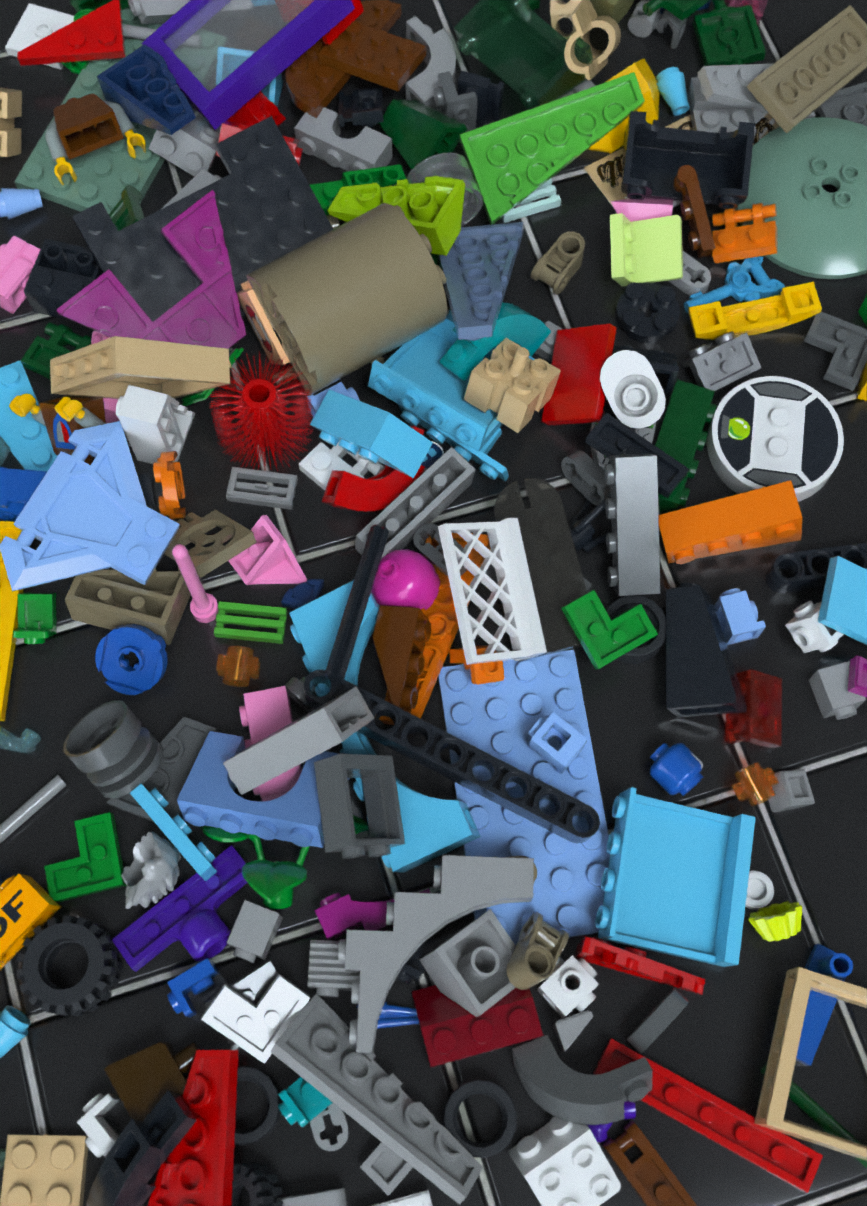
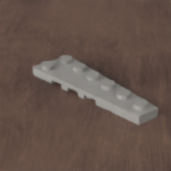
(321, 1054)

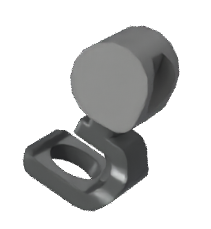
(642, 25)

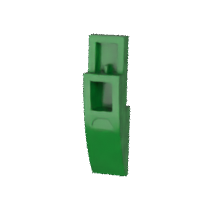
(383, 176)

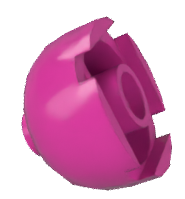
(405, 580)

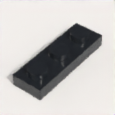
(615, 438)

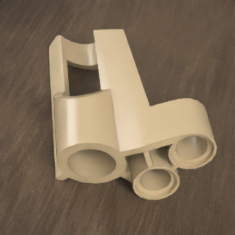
(584, 19)

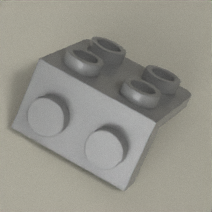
(190, 147)

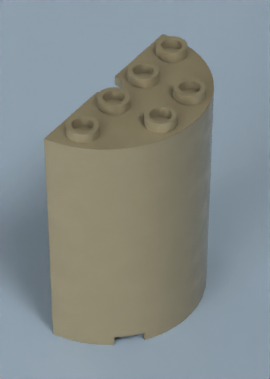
(352, 295)

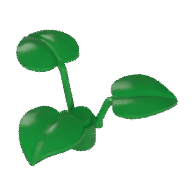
(272, 879)

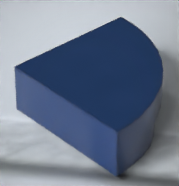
(303, 593)

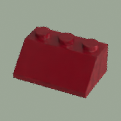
(456, 1034)

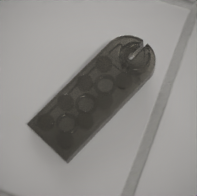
(549, 556)

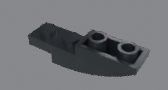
(139, 1153)

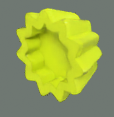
(777, 921)

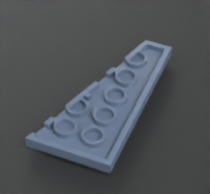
(478, 276)

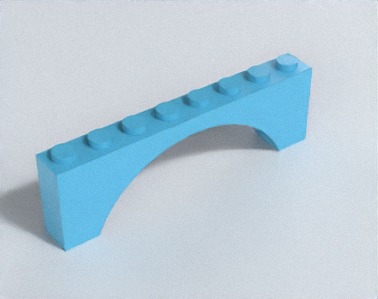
(428, 823)

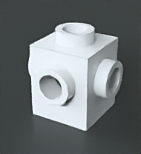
(808, 632)
(559, 996)

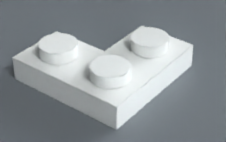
(260, 1025)

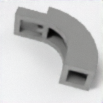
(439, 58)

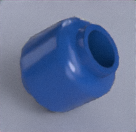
(676, 768)

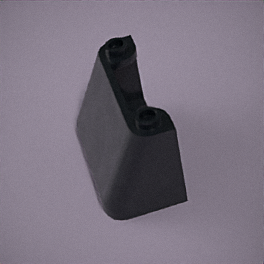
(656, 154)

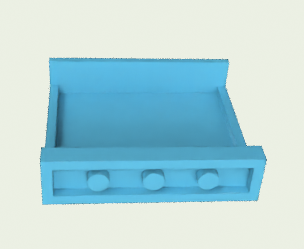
(430, 390)
(676, 879)

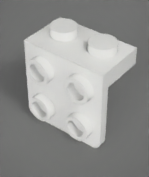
(565, 1165)

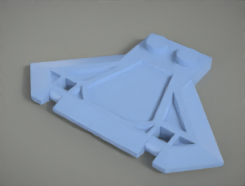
(88, 517)

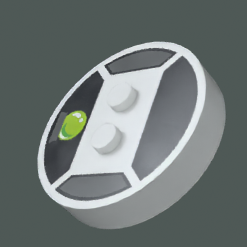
(775, 434)

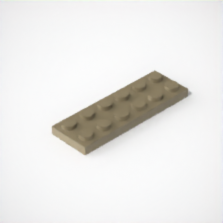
(813, 70)

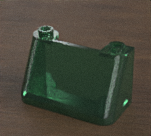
(521, 50)

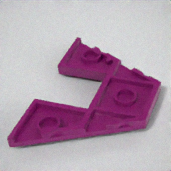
(202, 318)

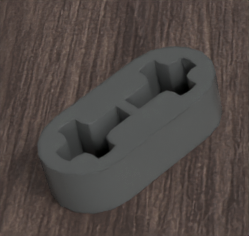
(586, 476)
(433, 554)
(657, 1020)

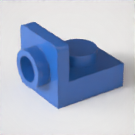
(194, 979)

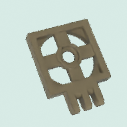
(209, 558)

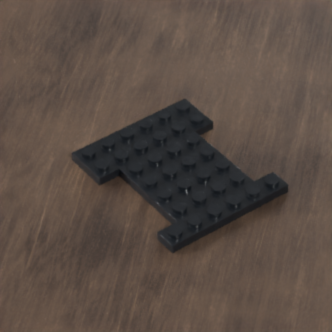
(262, 211)

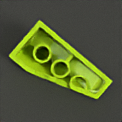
(430, 206)

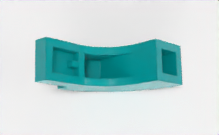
(511, 324)

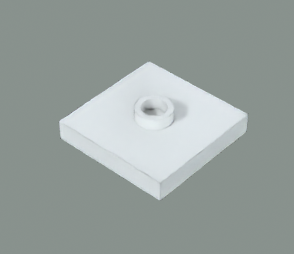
(35, 25)

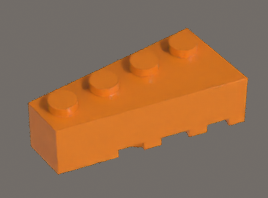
(732, 524)

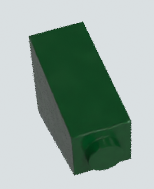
(420, 130)

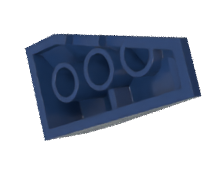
(147, 91)

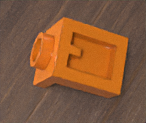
(481, 672)

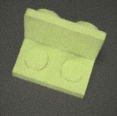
(646, 249)

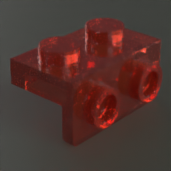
(764, 711)

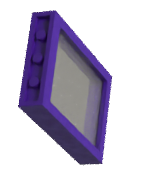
(236, 47)

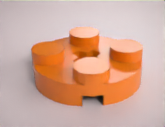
(171, 477)

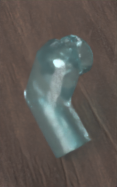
(23, 744)

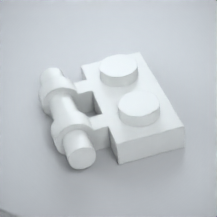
(322, 461)

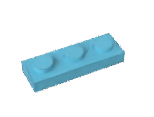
(175, 830)

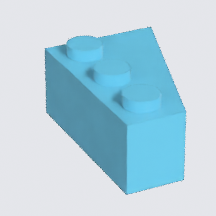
(371, 433)

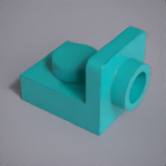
(302, 1102)

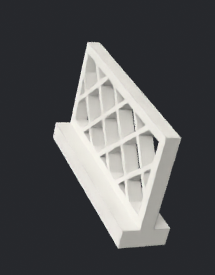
(513, 589)

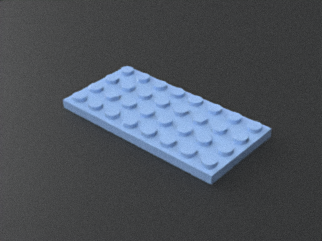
(498, 722)

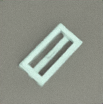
(528, 208)

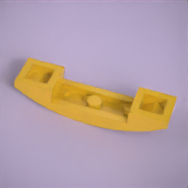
(756, 316)

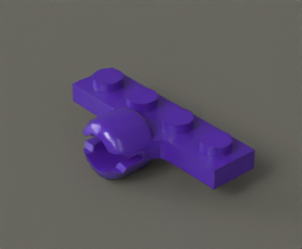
(186, 916)

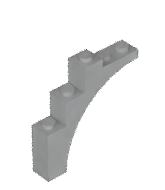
(378, 956)

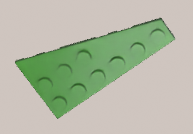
(531, 147)

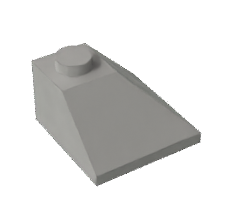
(473, 964)

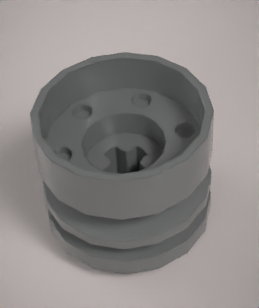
(113, 749)

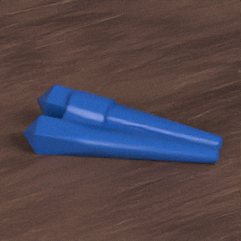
(397, 1016)

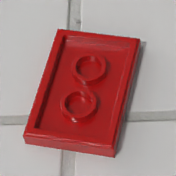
(578, 391)

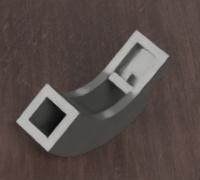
(577, 1095)

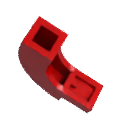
(367, 494)

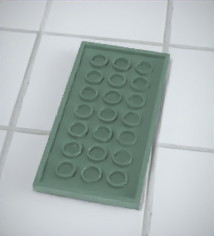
(103, 171)

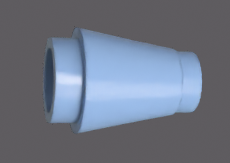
(18, 201)

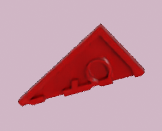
(88, 38)
(635, 963)

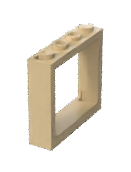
(159, 366)
(784, 1053)

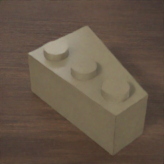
(115, 599)

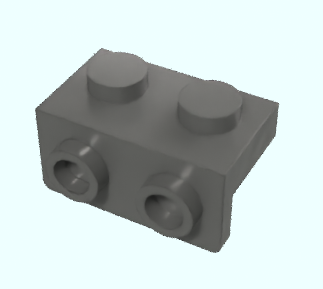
(459, 107)

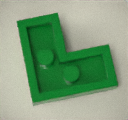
(607, 638)
(97, 867)

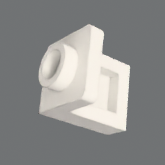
(100, 1133)

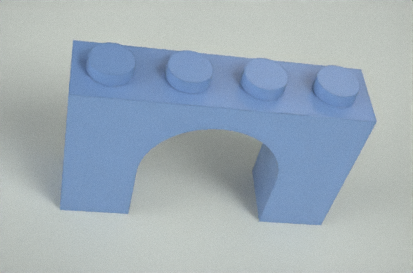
(211, 798)

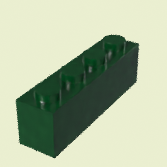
(683, 435)

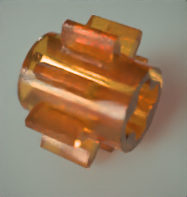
(238, 666)
(755, 784)

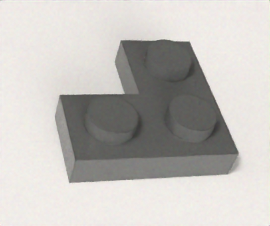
(846, 343)

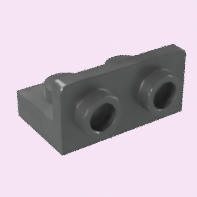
(724, 362)

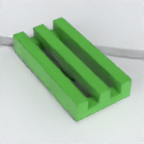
(255, 610)

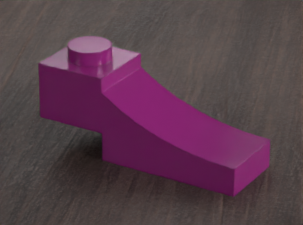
(343, 914)

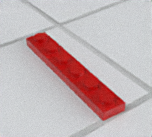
(720, 1121)

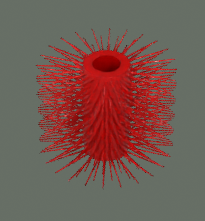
(262, 413)

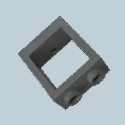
(380, 801)

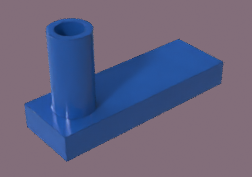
(819, 1005)

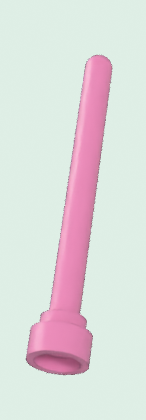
(203, 605)

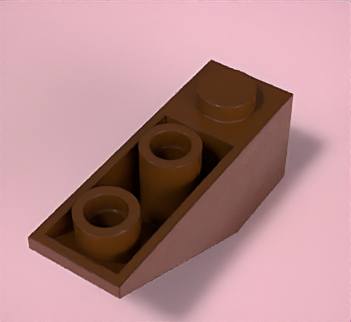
(400, 645)

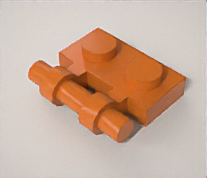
(748, 240)

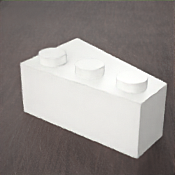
(153, 423)

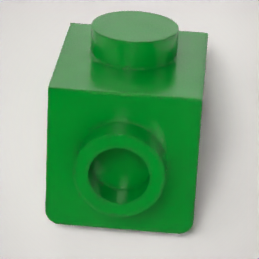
(36, 617)

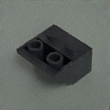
(59, 275)

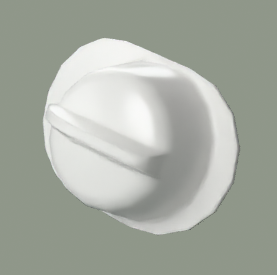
(632, 389)

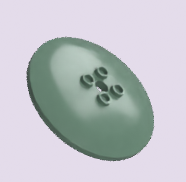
(816, 230)

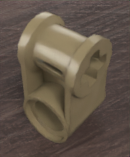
(556, 265)
(538, 947)

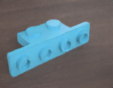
(488, 465)

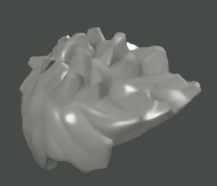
(152, 871)

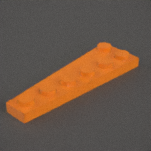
(443, 629)

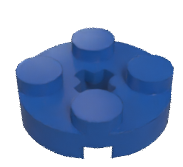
(116, 669)

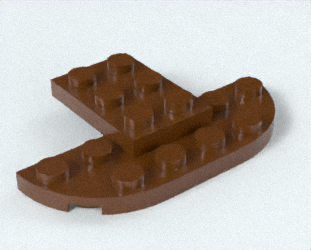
(359, 51)

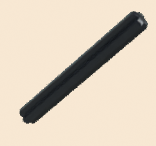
(356, 604)

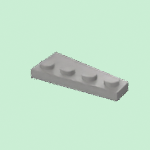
(729, 84)

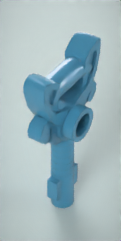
(739, 285)

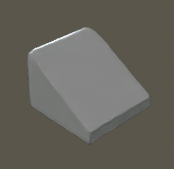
(791, 791)
(569, 1028)

